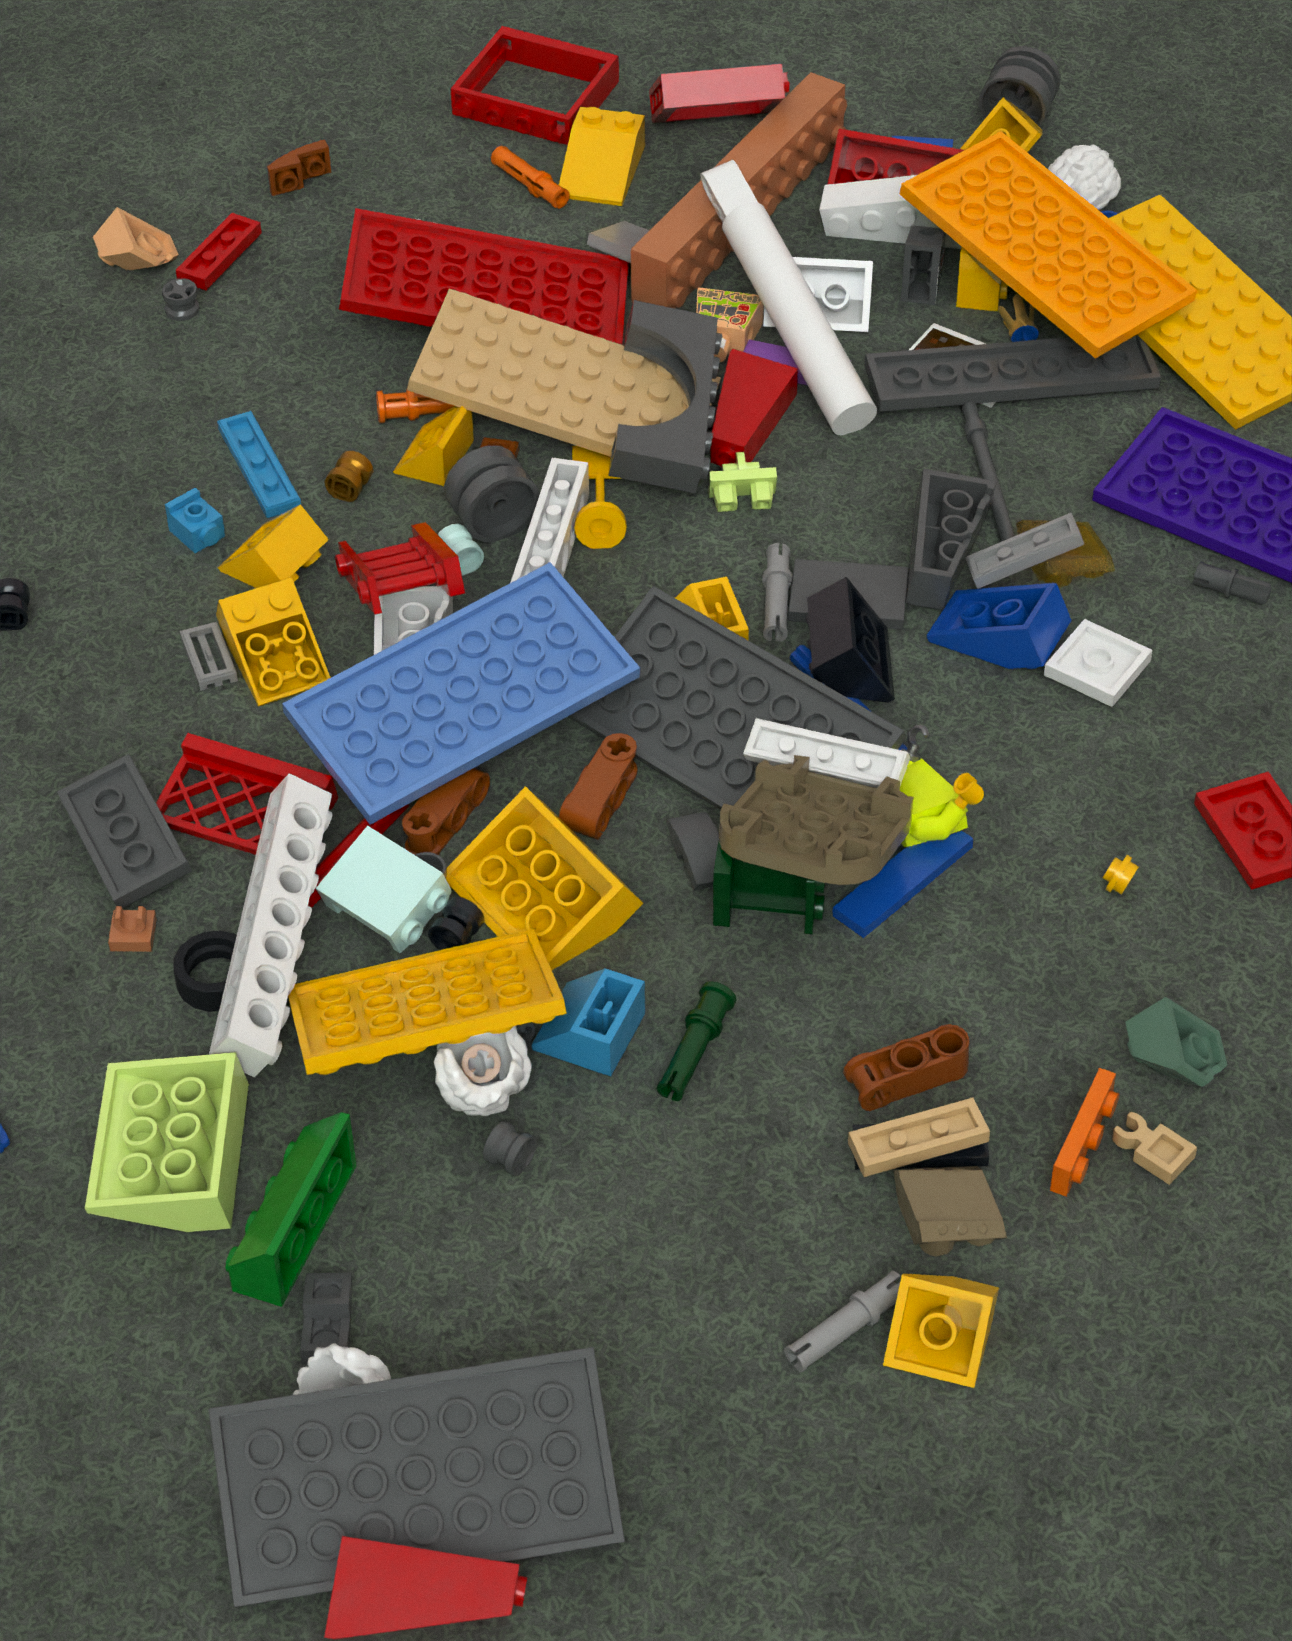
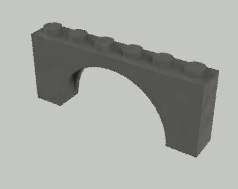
(673, 450)

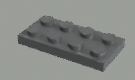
(124, 831)

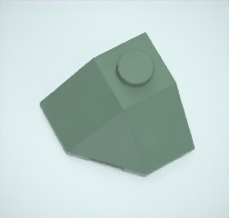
(1176, 1043)

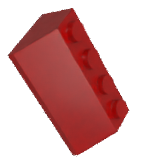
(872, 157)

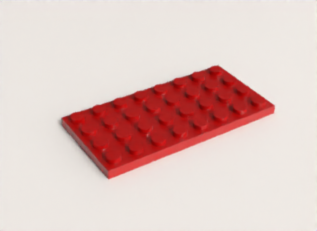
(407, 265)

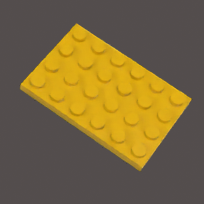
(424, 1002)

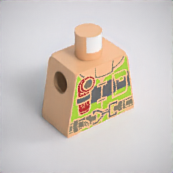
(737, 314)

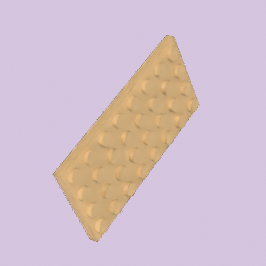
(541, 374)

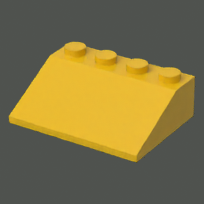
(541, 876)

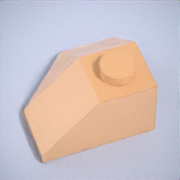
(133, 243)

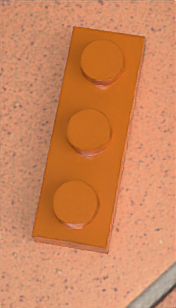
(1085, 1133)

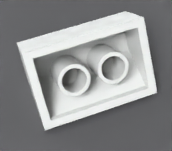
(840, 289)

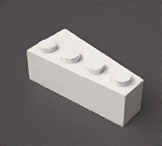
(872, 211)

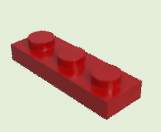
(219, 250)

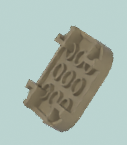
(816, 824)

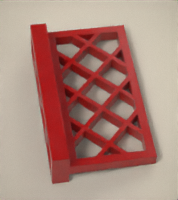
(227, 765)

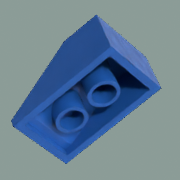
(1003, 624)

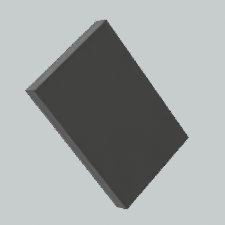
(880, 586)

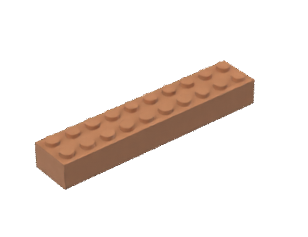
(773, 160)

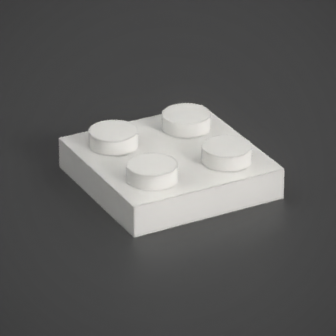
(1098, 662)

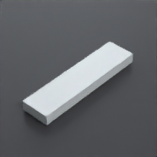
(828, 753)

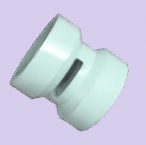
(461, 542)

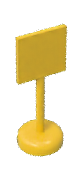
(599, 522)

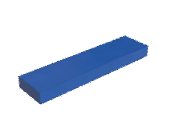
(899, 882)

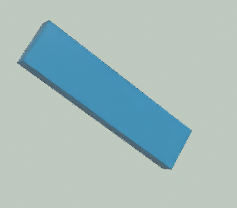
(258, 464)

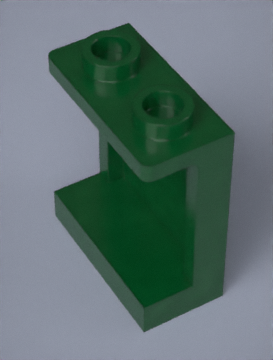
(762, 889)

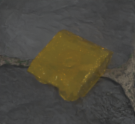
(1088, 560)

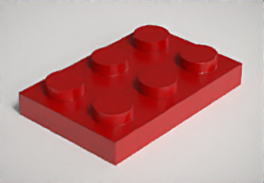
(1252, 826)

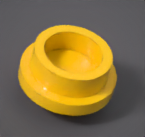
(1120, 874)

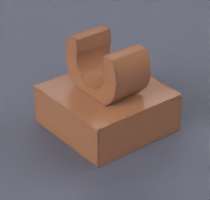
(132, 930)

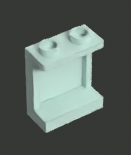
(385, 888)

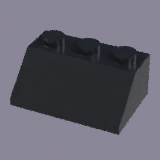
(849, 644)

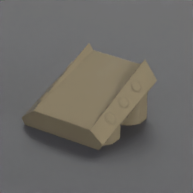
(948, 1207)

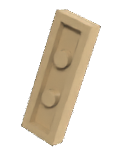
(918, 1137)

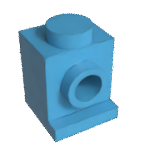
(194, 521)

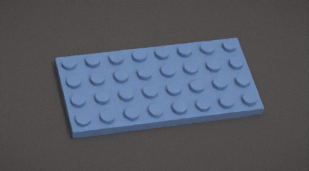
(460, 692)

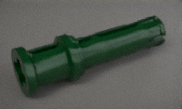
(702, 1026)

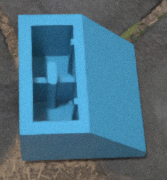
(599, 1021)

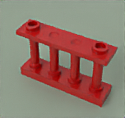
(401, 567)

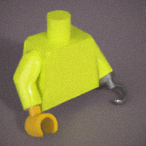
(937, 805)

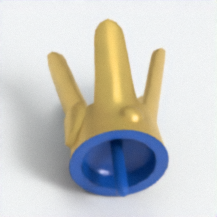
(1023, 327)

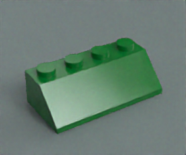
(293, 1211)

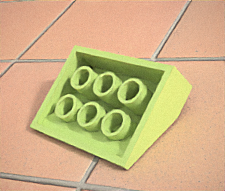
(170, 1142)

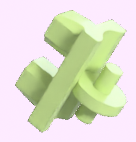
(740, 480)

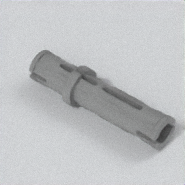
(776, 580)
(860, 1311)

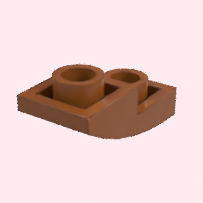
(302, 163)

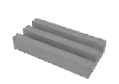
(214, 676)

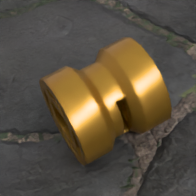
(348, 476)

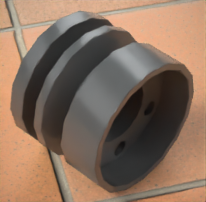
(1023, 78)

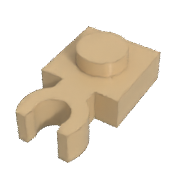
(1157, 1151)

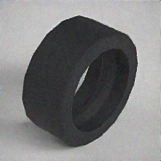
(191, 953)

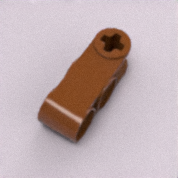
(601, 786)
(443, 812)
(933, 1059)

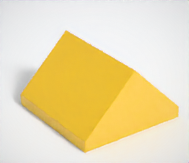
(438, 447)

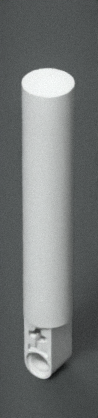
(789, 301)

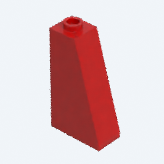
(750, 405)
(409, 1588)

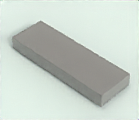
(1024, 550)

